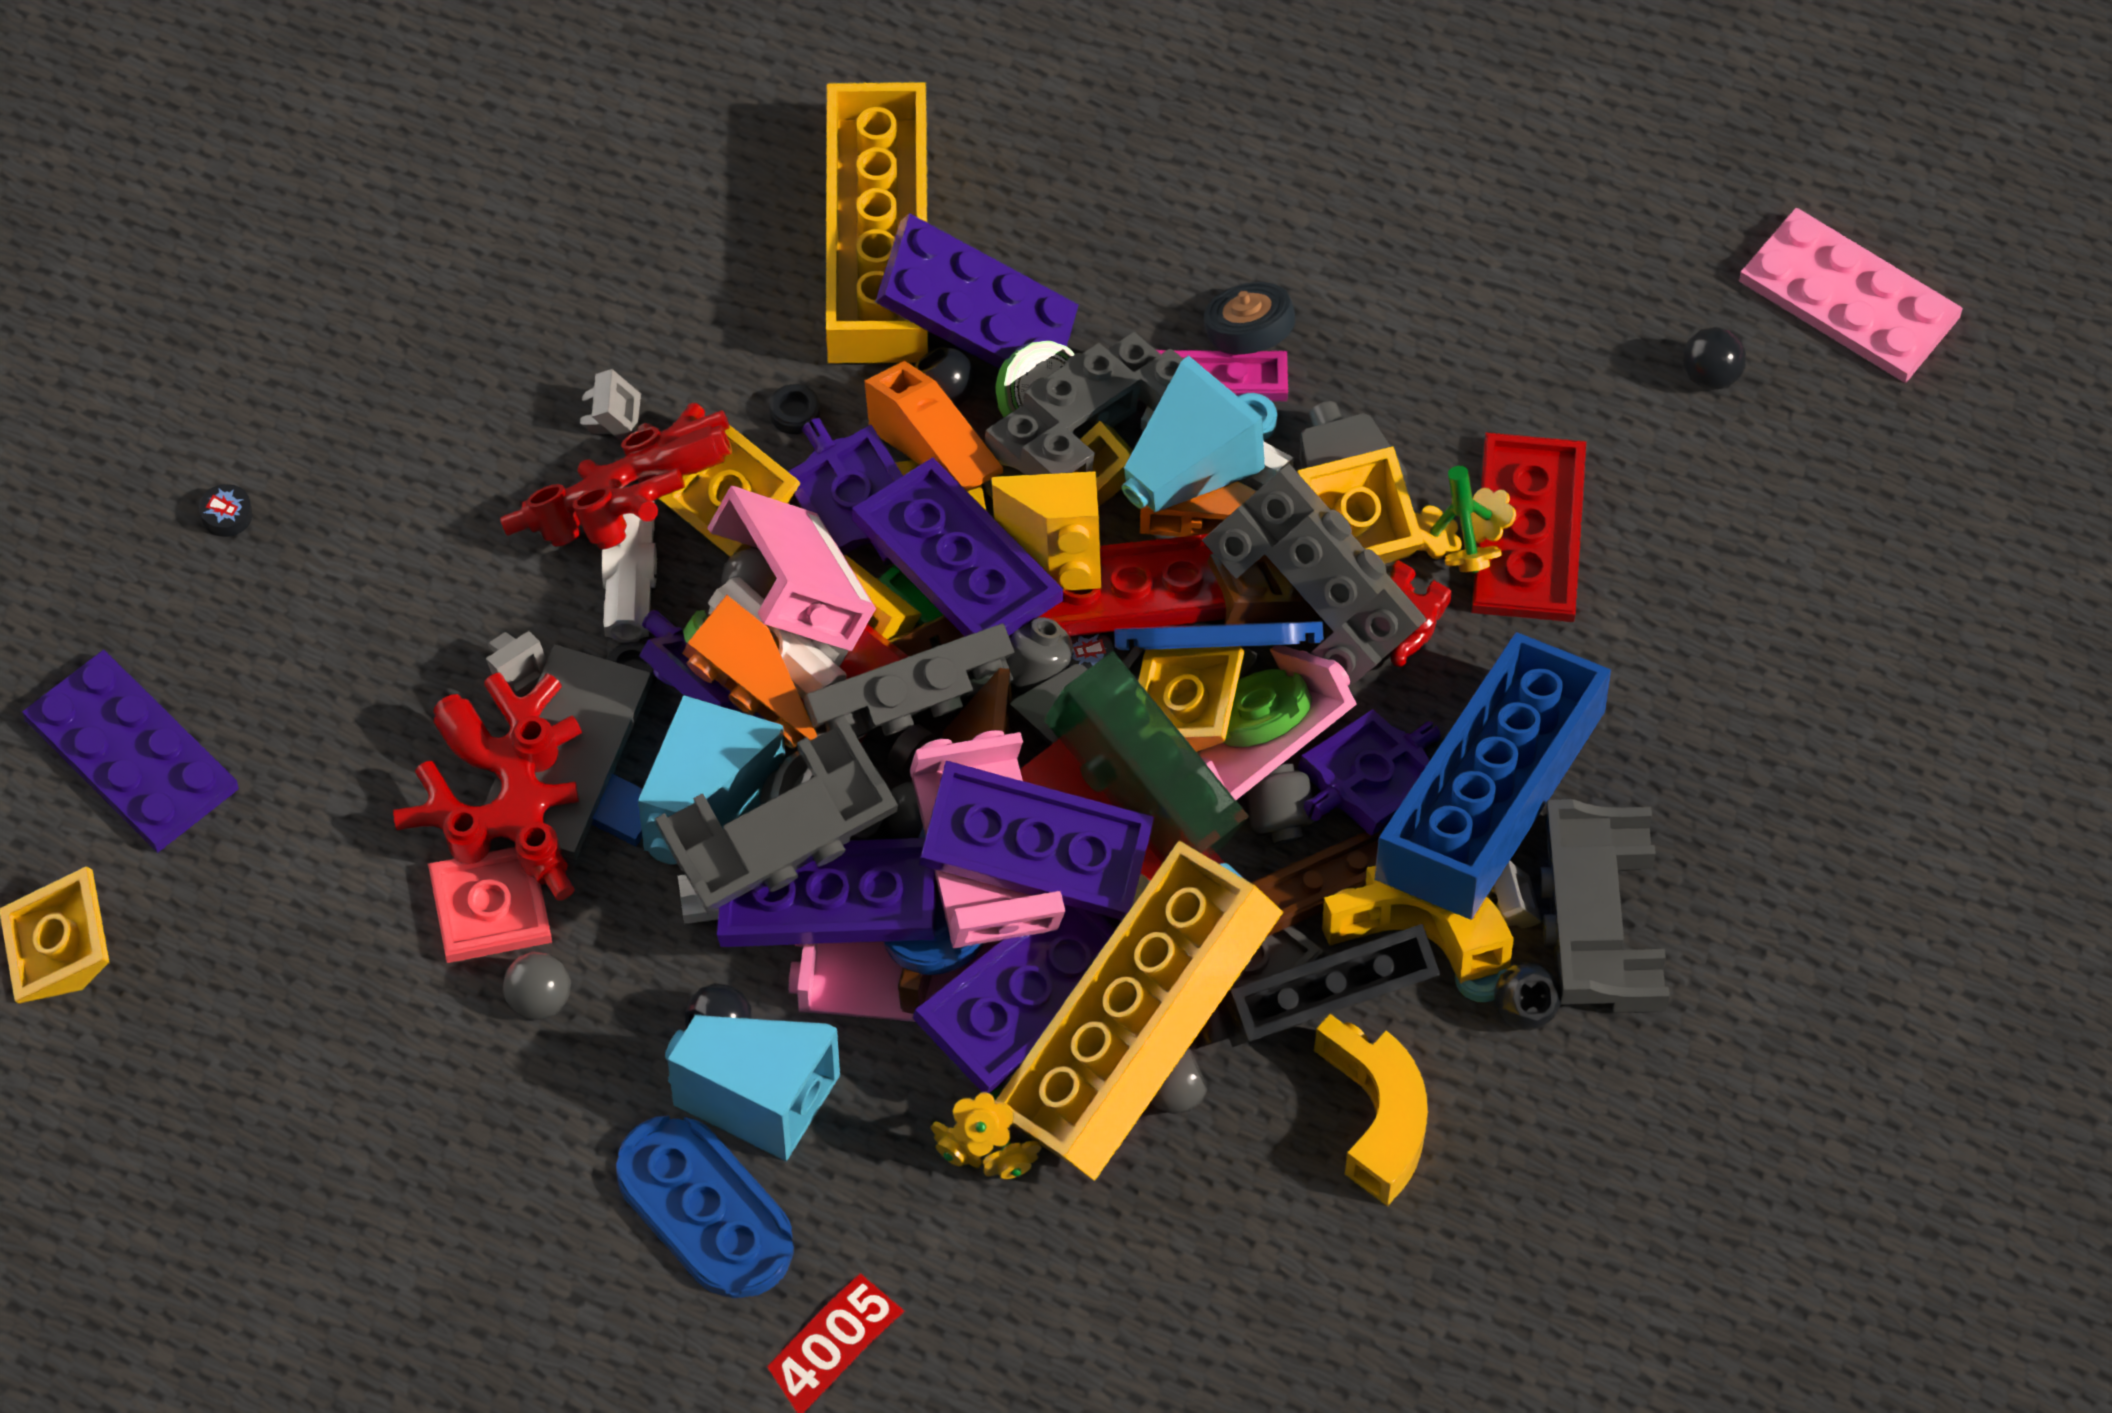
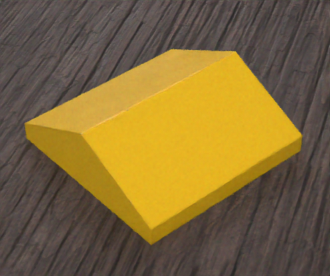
(745, 469)
(1194, 689)
(55, 938)

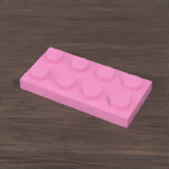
(1850, 295)

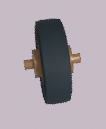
(1249, 318)

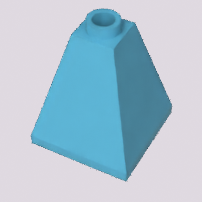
(1193, 442)

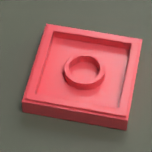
(488, 906)

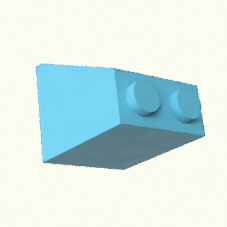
(712, 754)
(754, 1076)

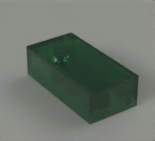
(1143, 760)

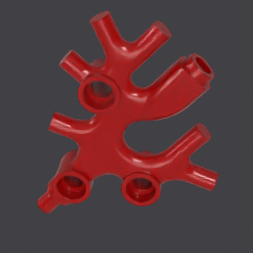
(600, 498)
(514, 758)

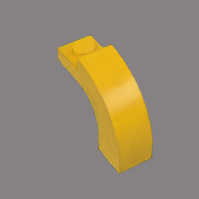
(1472, 946)
(1393, 1144)

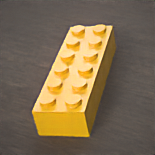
(871, 185)
(1138, 1009)

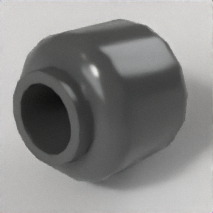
(1040, 653)
(1277, 804)

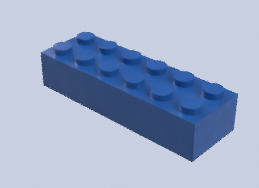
(1492, 775)

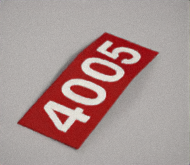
(832, 1341)

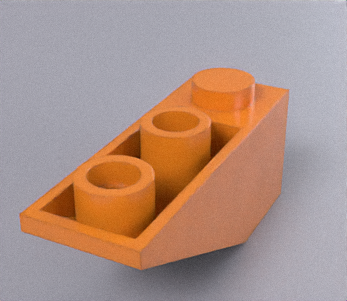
(924, 423)
(746, 661)

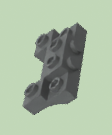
(1068, 403)
(1324, 565)
(912, 686)
(784, 832)
(1585, 915)

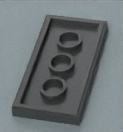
(606, 704)

